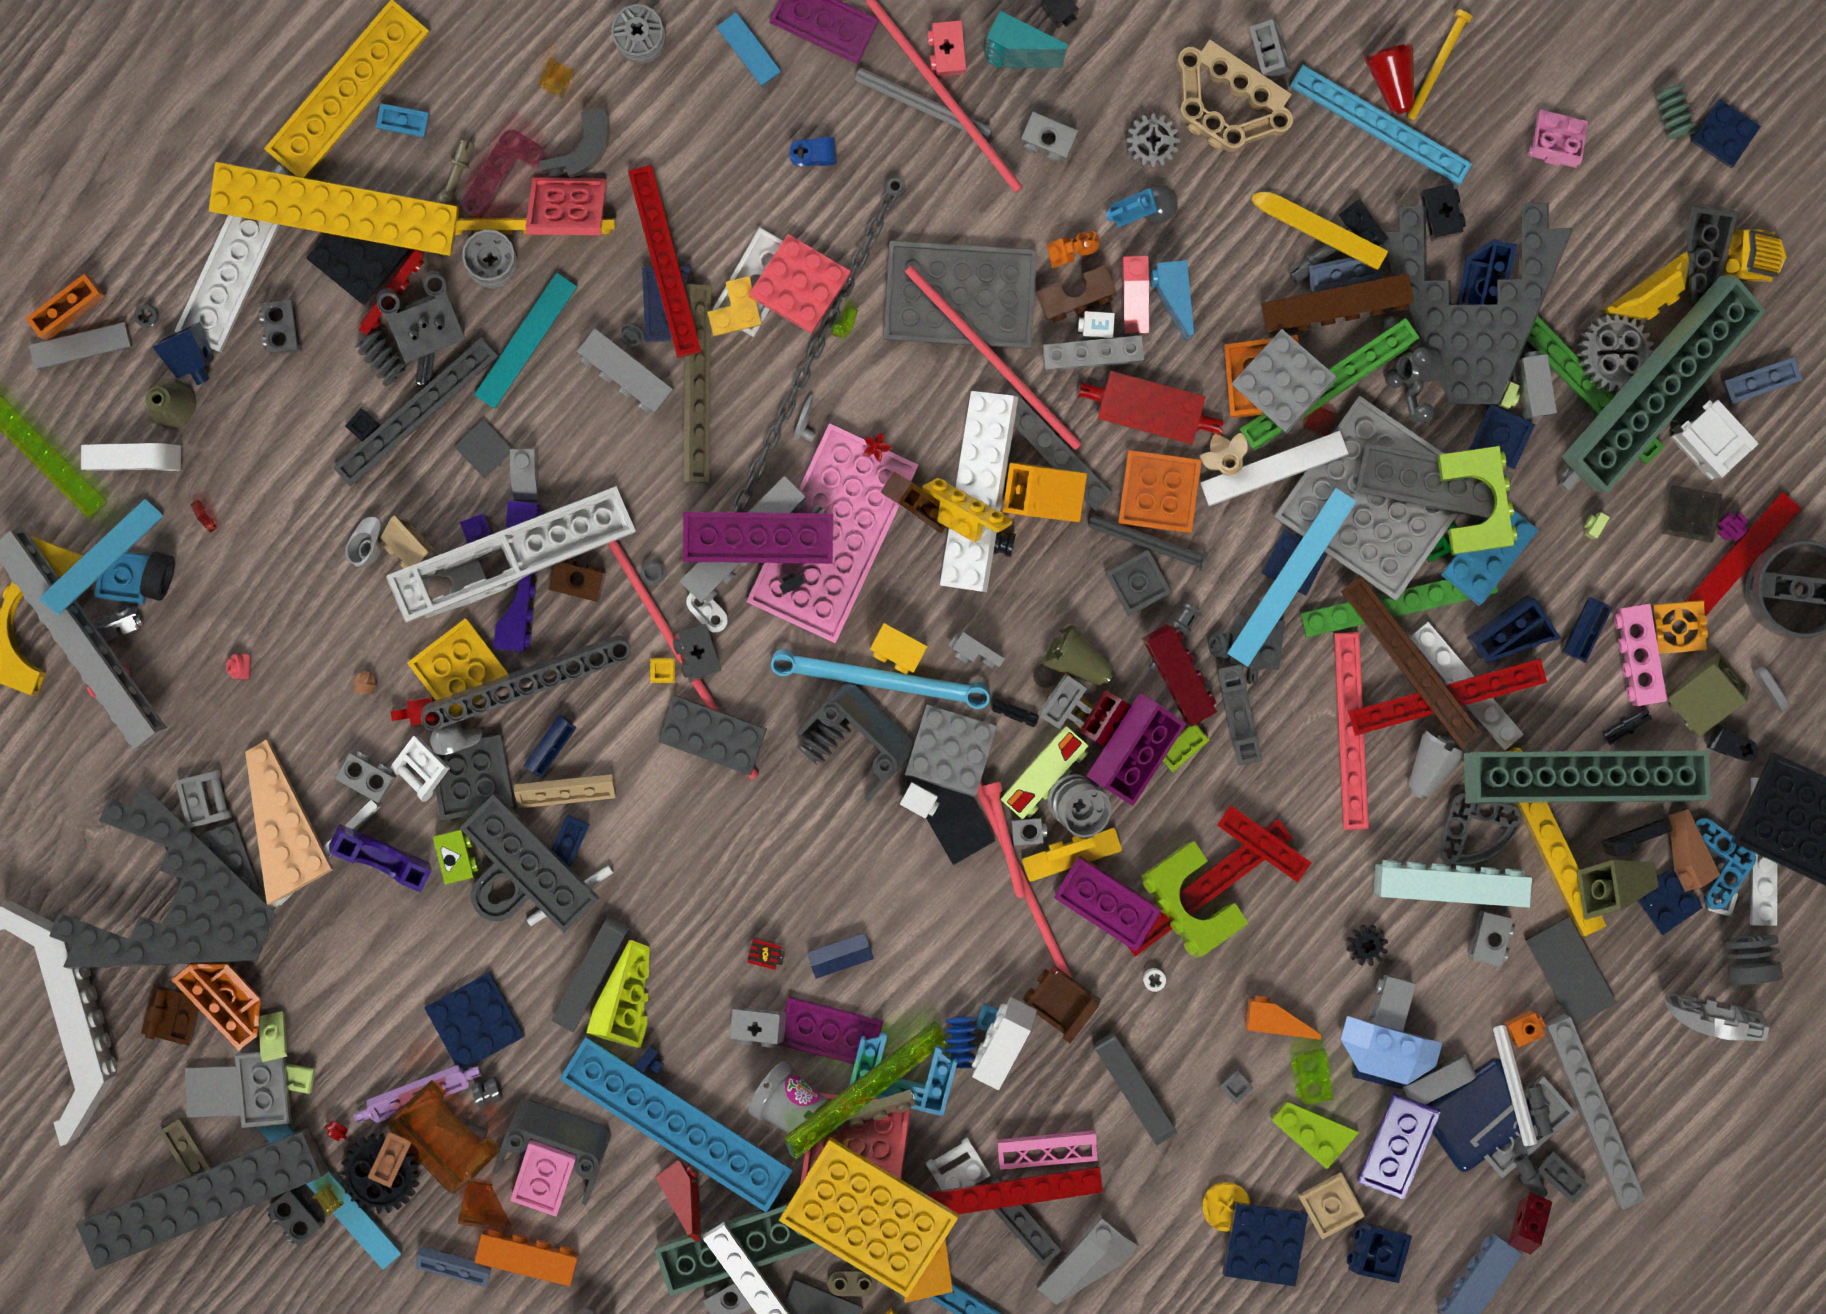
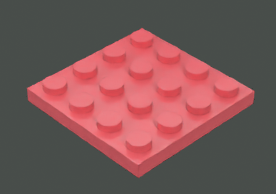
(877, 1141)

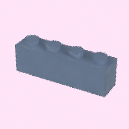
(1482, 1278)

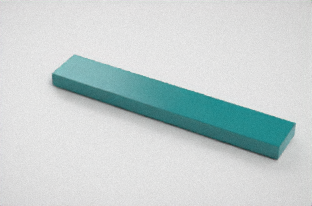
(526, 341)

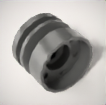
(1754, 960)

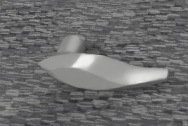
(801, 430)

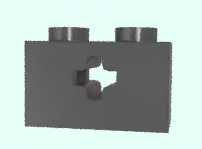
(699, 641)

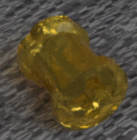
(328, 1199)

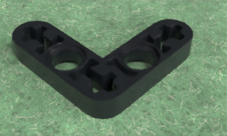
(1626, 842)

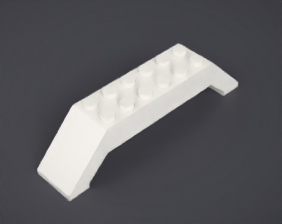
(75, 1016)

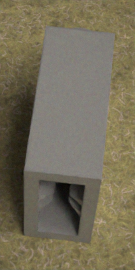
(1535, 386)

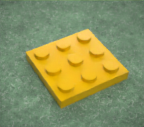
(457, 663)

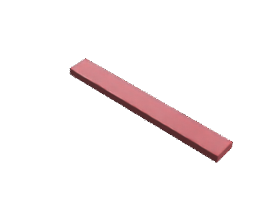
(1350, 746)

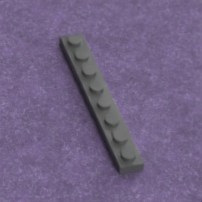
(415, 412)

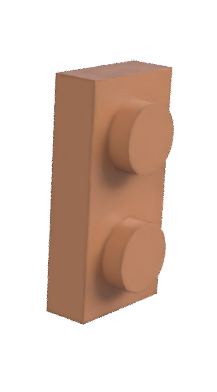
(389, 1159)

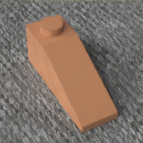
(1690, 854)

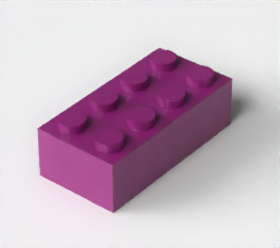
(1136, 749)

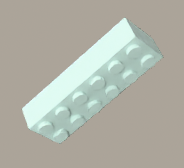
(1452, 885)

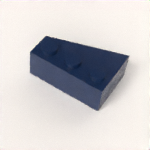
(1513, 630)

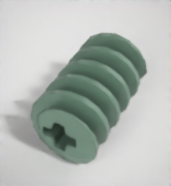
(1675, 112)

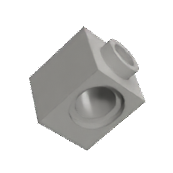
(1017, 831)

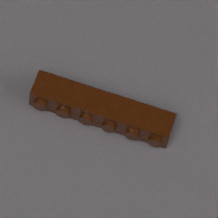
(1338, 302)

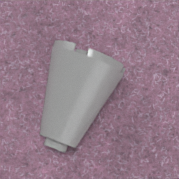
(1434, 762)

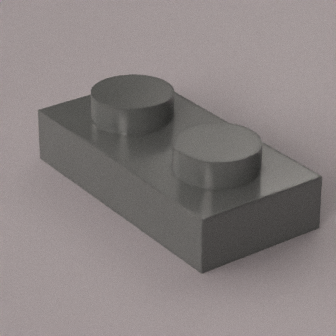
(1562, 1176)

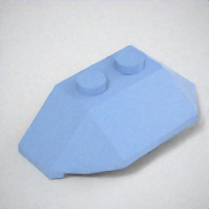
(1388, 1051)

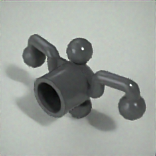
(1414, 370)

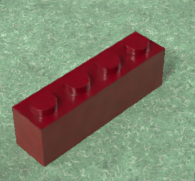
(1179, 674)

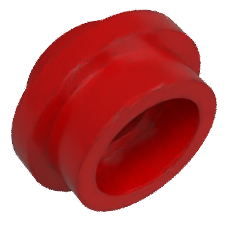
(336, 1131)

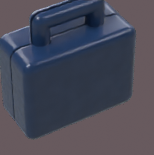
(1469, 1111)

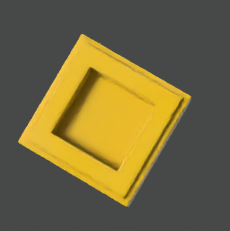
(662, 670)

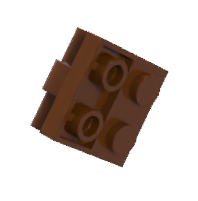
(170, 1016)

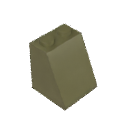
(1709, 694)
(1615, 885)

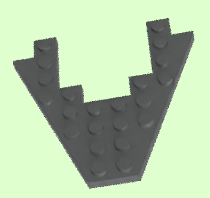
(1477, 340)
(208, 921)

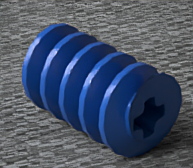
(960, 1040)

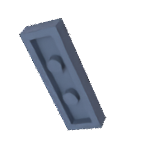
(1341, 273)
(1762, 380)
(452, 1266)

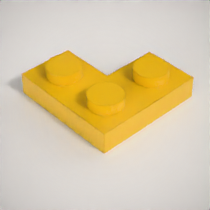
(742, 312)

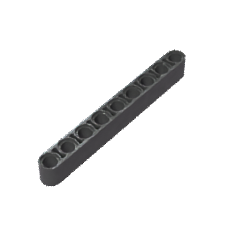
(518, 692)

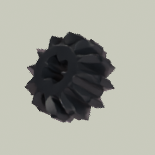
(1370, 953)

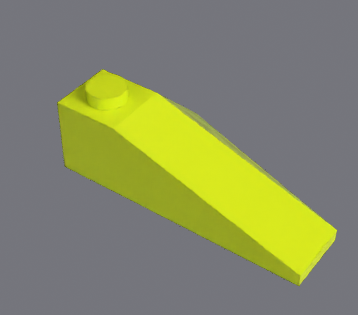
(621, 1006)

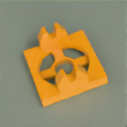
(1694, 607)

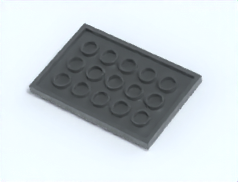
(982, 284)

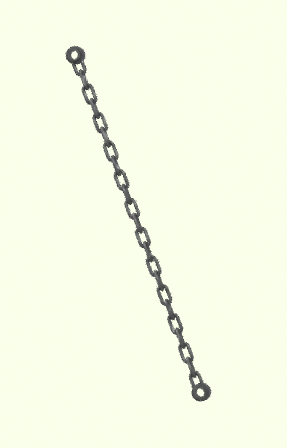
(895, 194)

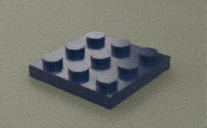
(474, 1021)
(1265, 1244)

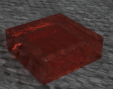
(1320, 421)

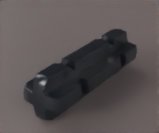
(1015, 713)

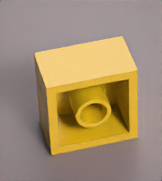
(897, 648)

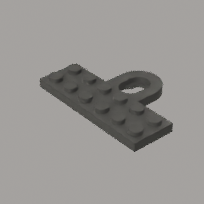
(529, 864)

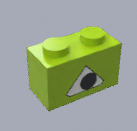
(455, 856)

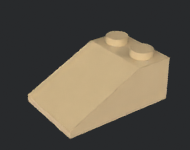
(406, 542)

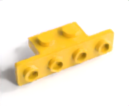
(963, 512)
(1063, 856)

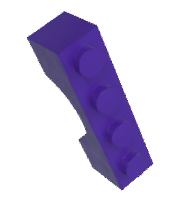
(360, 848)

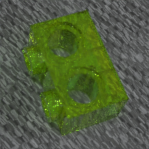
(1319, 1075)

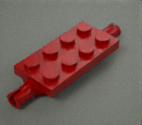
(1151, 407)

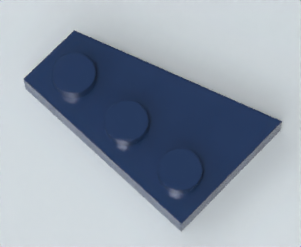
(654, 314)

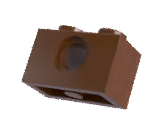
(562, 580)

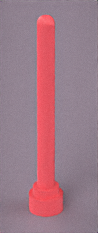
(993, 794)

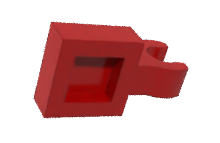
(414, 712)

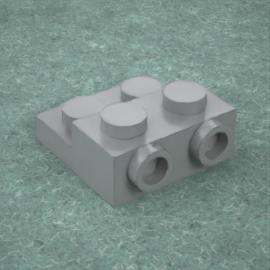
(969, 648)

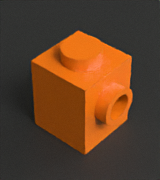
(1525, 1028)

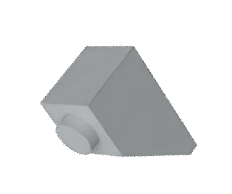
(524, 474)

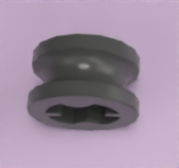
(140, 311)

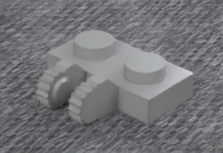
(1062, 702)

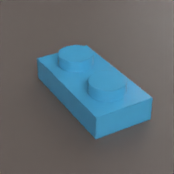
(402, 120)

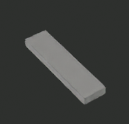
(80, 346)

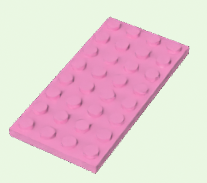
(850, 490)

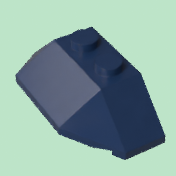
(1484, 268)

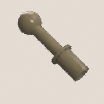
(460, 162)

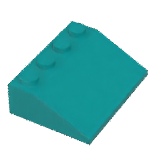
(1022, 46)

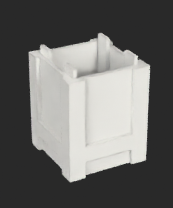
(1714, 440)

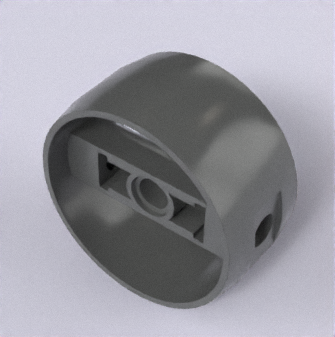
(1782, 586)

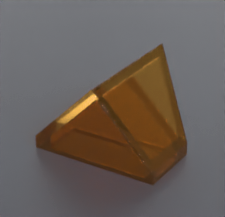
(481, 1207)

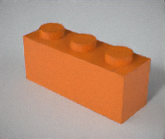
(65, 307)

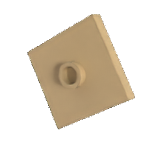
(1331, 1205)

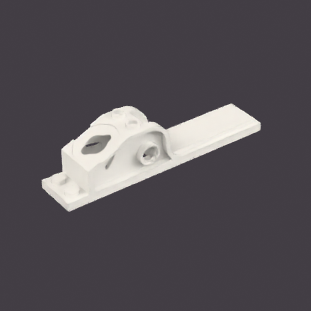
(526, 546)

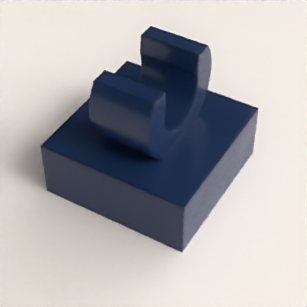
(650, 1060)

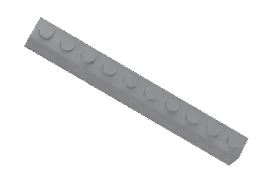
(81, 642)

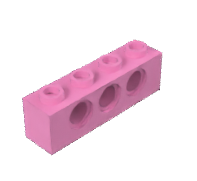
(1654, 690)

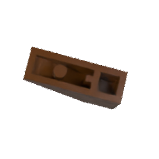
(913, 500)

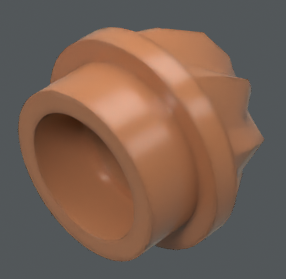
(365, 683)

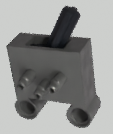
(423, 325)

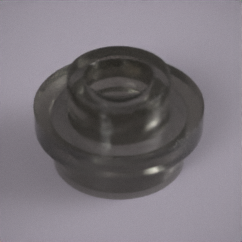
(1045, 683)

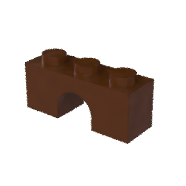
(1057, 304)

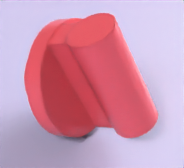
(239, 666)

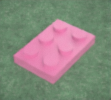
(543, 1177)

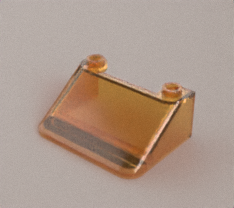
(441, 1139)

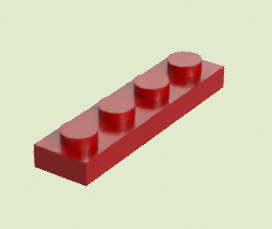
(397, 283)
(1263, 843)

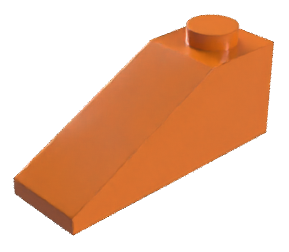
(1271, 1018)

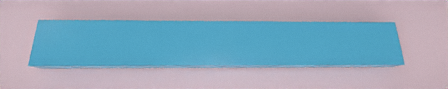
(1380, 125)
(1291, 577)
(354, 1219)

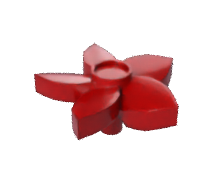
(876, 447)

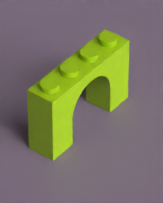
(1486, 466)
(1165, 883)

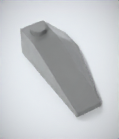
(1090, 1258)

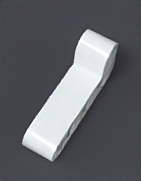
(131, 457)

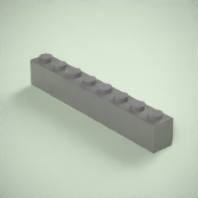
(1594, 1111)

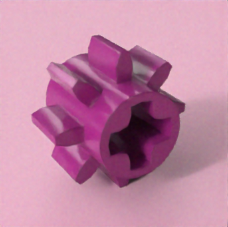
(1732, 526)

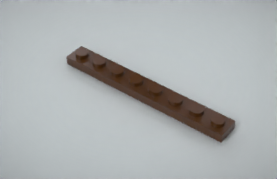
(1411, 663)

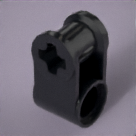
(1729, 743)

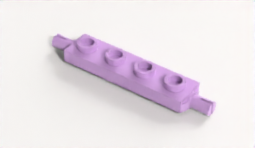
(389, 1103)

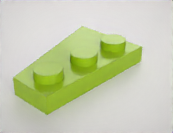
(1314, 1133)

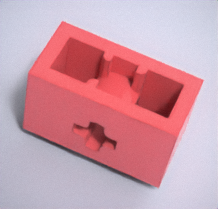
(951, 34)

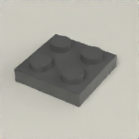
(1138, 582)

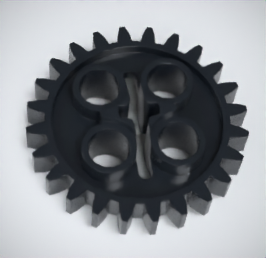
(360, 1184)

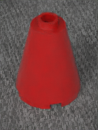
(1394, 76)

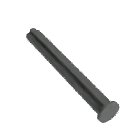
(1148, 541)

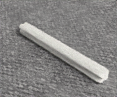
(1514, 1085)

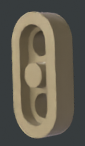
(852, 1283)

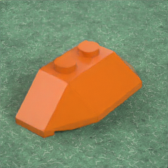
(223, 999)

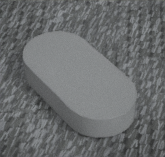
(1771, 689)

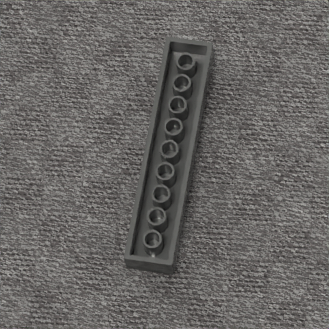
(202, 1198)

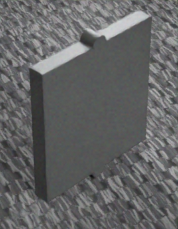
(483, 448)

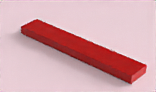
(1745, 552)

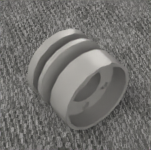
(642, 47)
(478, 252)
(1079, 805)

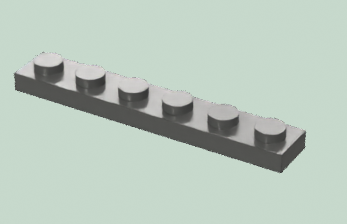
(1056, 451)

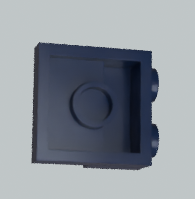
(1378, 1252)

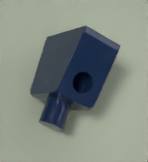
(186, 353)

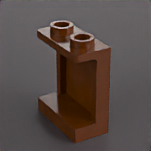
(1062, 1002)

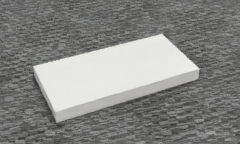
(753, 264)

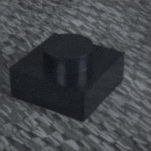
(791, 582)

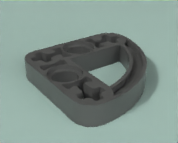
(1473, 811)

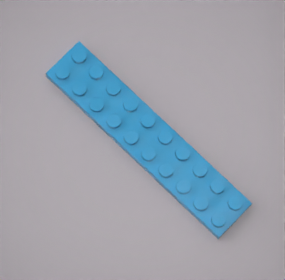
(676, 1124)

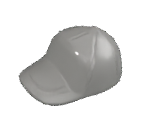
(363, 545)
(454, 738)

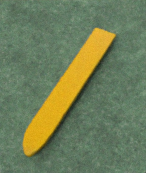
(1320, 228)

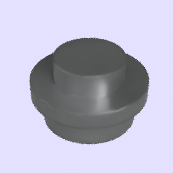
(652, 573)

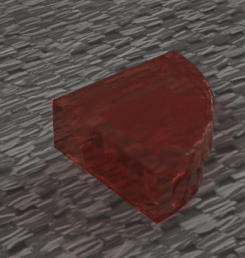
(202, 516)

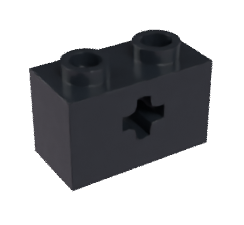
(1437, 224)

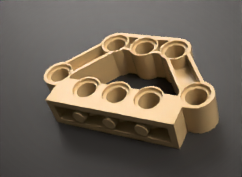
(1255, 82)

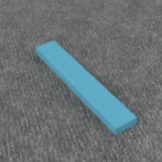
(101, 557)

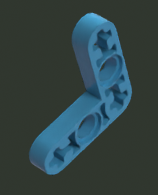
(1732, 864)

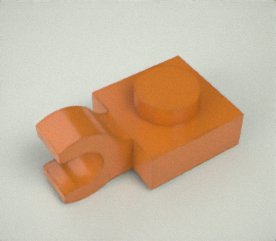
(1063, 250)

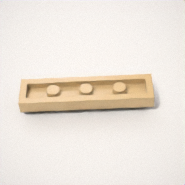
(564, 791)

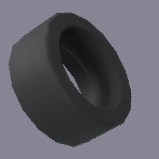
(157, 576)

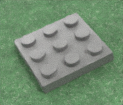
(1284, 381)
(950, 750)

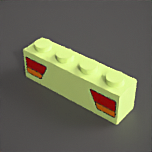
(1044, 772)

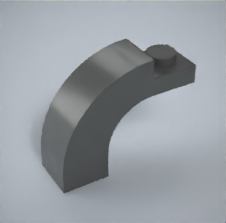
(589, 152)

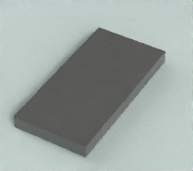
(1570, 971)

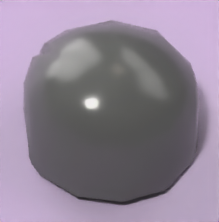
(1166, 203)

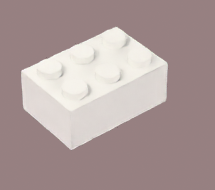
(1003, 1042)

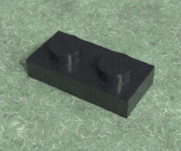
(1362, 223)

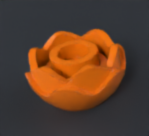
(1090, 240)

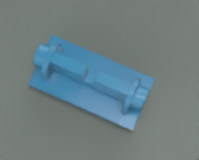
(1132, 208)

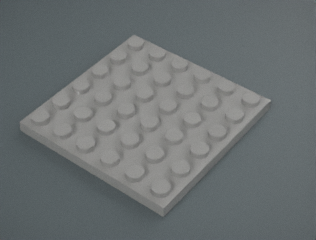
(1380, 536)

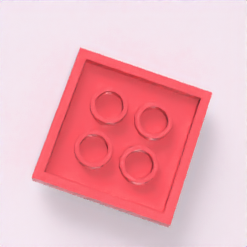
(566, 206)
(799, 284)

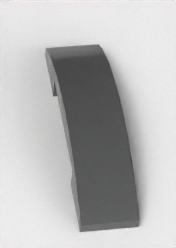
(1239, 715)

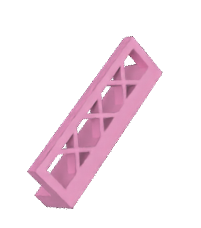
(1047, 1141)

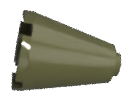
(170, 403)
(1077, 657)

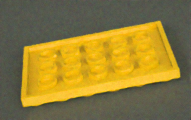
(869, 1217)

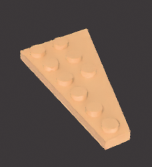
(286, 839)

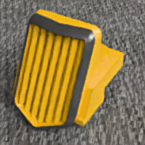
(1755, 256)

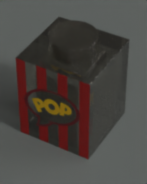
(766, 953)

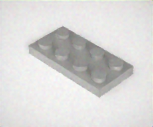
(1559, 1115)

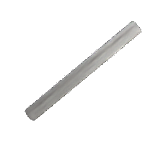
(915, 100)

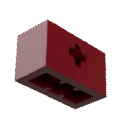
(1105, 718)
(1530, 1223)

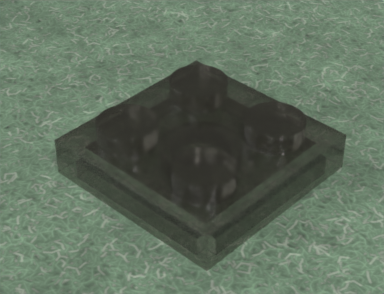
(1692, 514)

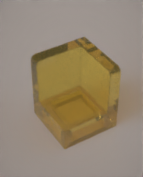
(555, 78)

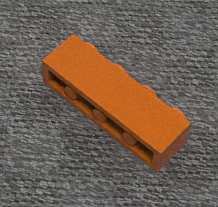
(527, 1257)

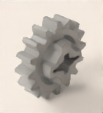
(1141, 141)

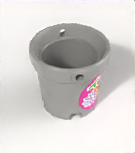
(787, 1099)

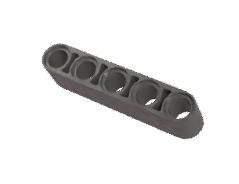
(590, 973)
(1134, 1088)

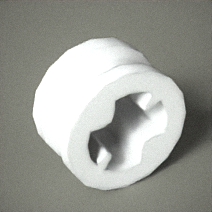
(1162, 978)

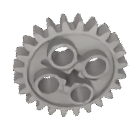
(1614, 332)

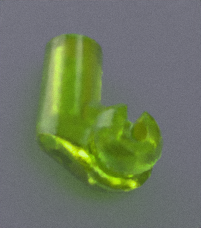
(847, 324)

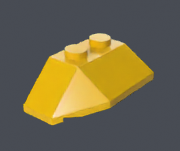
(1653, 292)

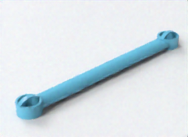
(880, 678)

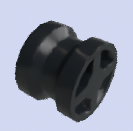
(1004, 543)

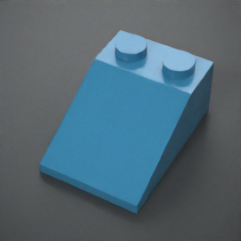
(1173, 290)

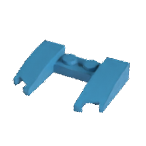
(928, 1097)

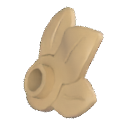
(1224, 452)

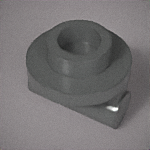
(1220, 644)

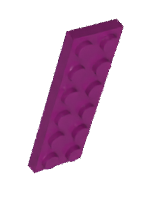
(758, 537)

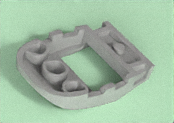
(1718, 1021)

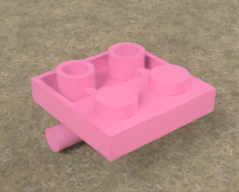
(1559, 139)

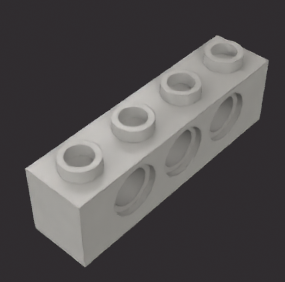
(1093, 353)

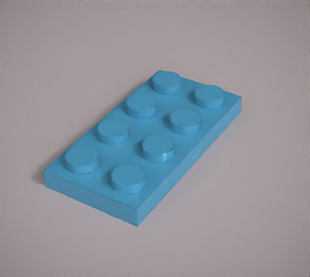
(1481, 571)

